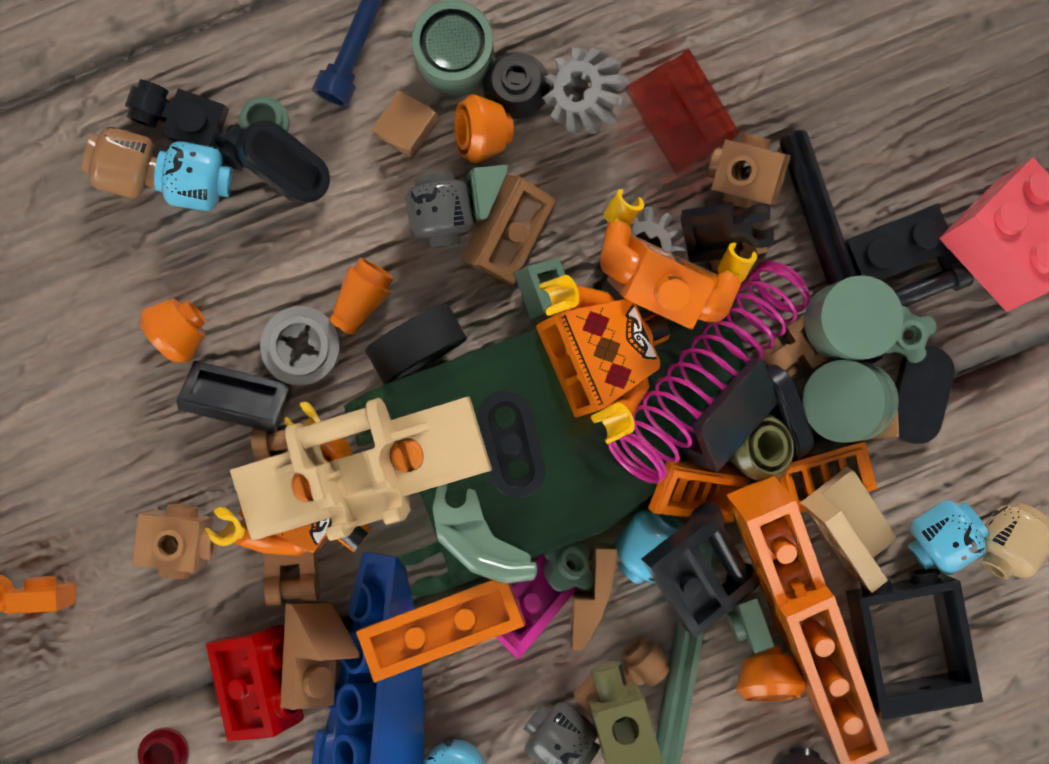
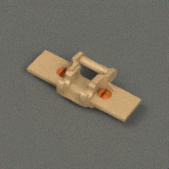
(367, 486)

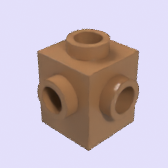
(766, 174)
(173, 541)

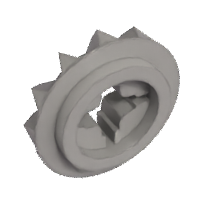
(279, 355)

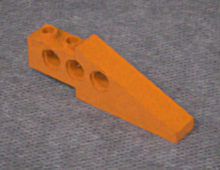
(808, 619)

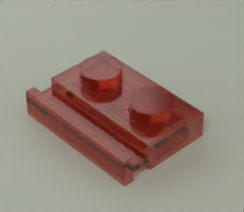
(682, 111)

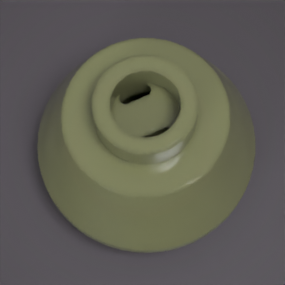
(765, 451)

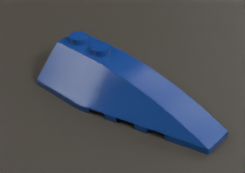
(382, 718)

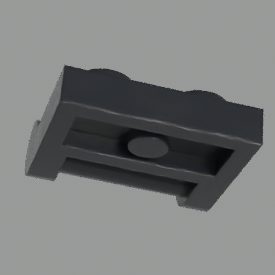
(906, 245)
(689, 580)

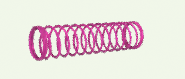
(655, 456)

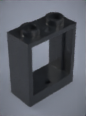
(927, 693)

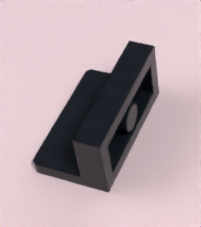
(730, 417)

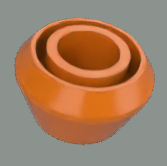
(481, 128)
(174, 328)
(770, 677)

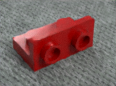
(249, 684)

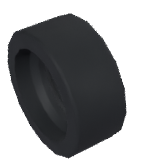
(415, 343)

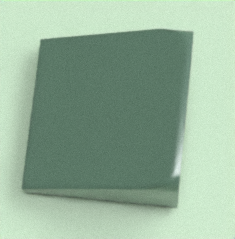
(484, 186)

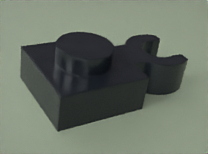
(714, 227)

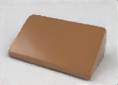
(510, 231)

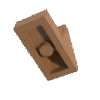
(310, 650)

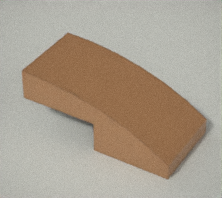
(589, 607)

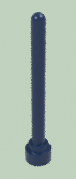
(337, 80)

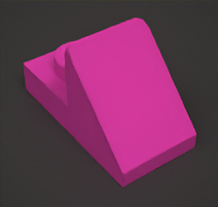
(538, 605)

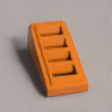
(821, 460)
(713, 488)

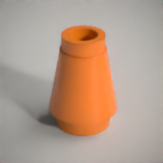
(360, 295)

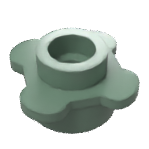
(920, 330)
(559, 574)

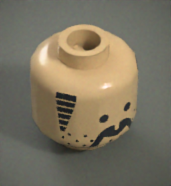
(1016, 541)

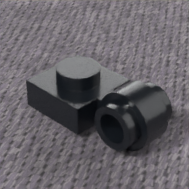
(187, 118)

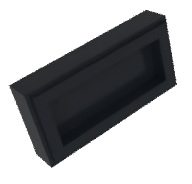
(234, 396)

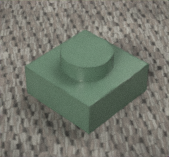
(529, 280)
(749, 625)

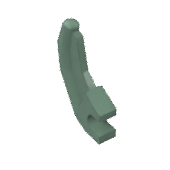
(473, 544)

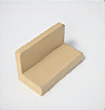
(851, 526)

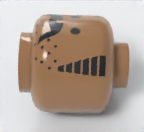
(119, 162)

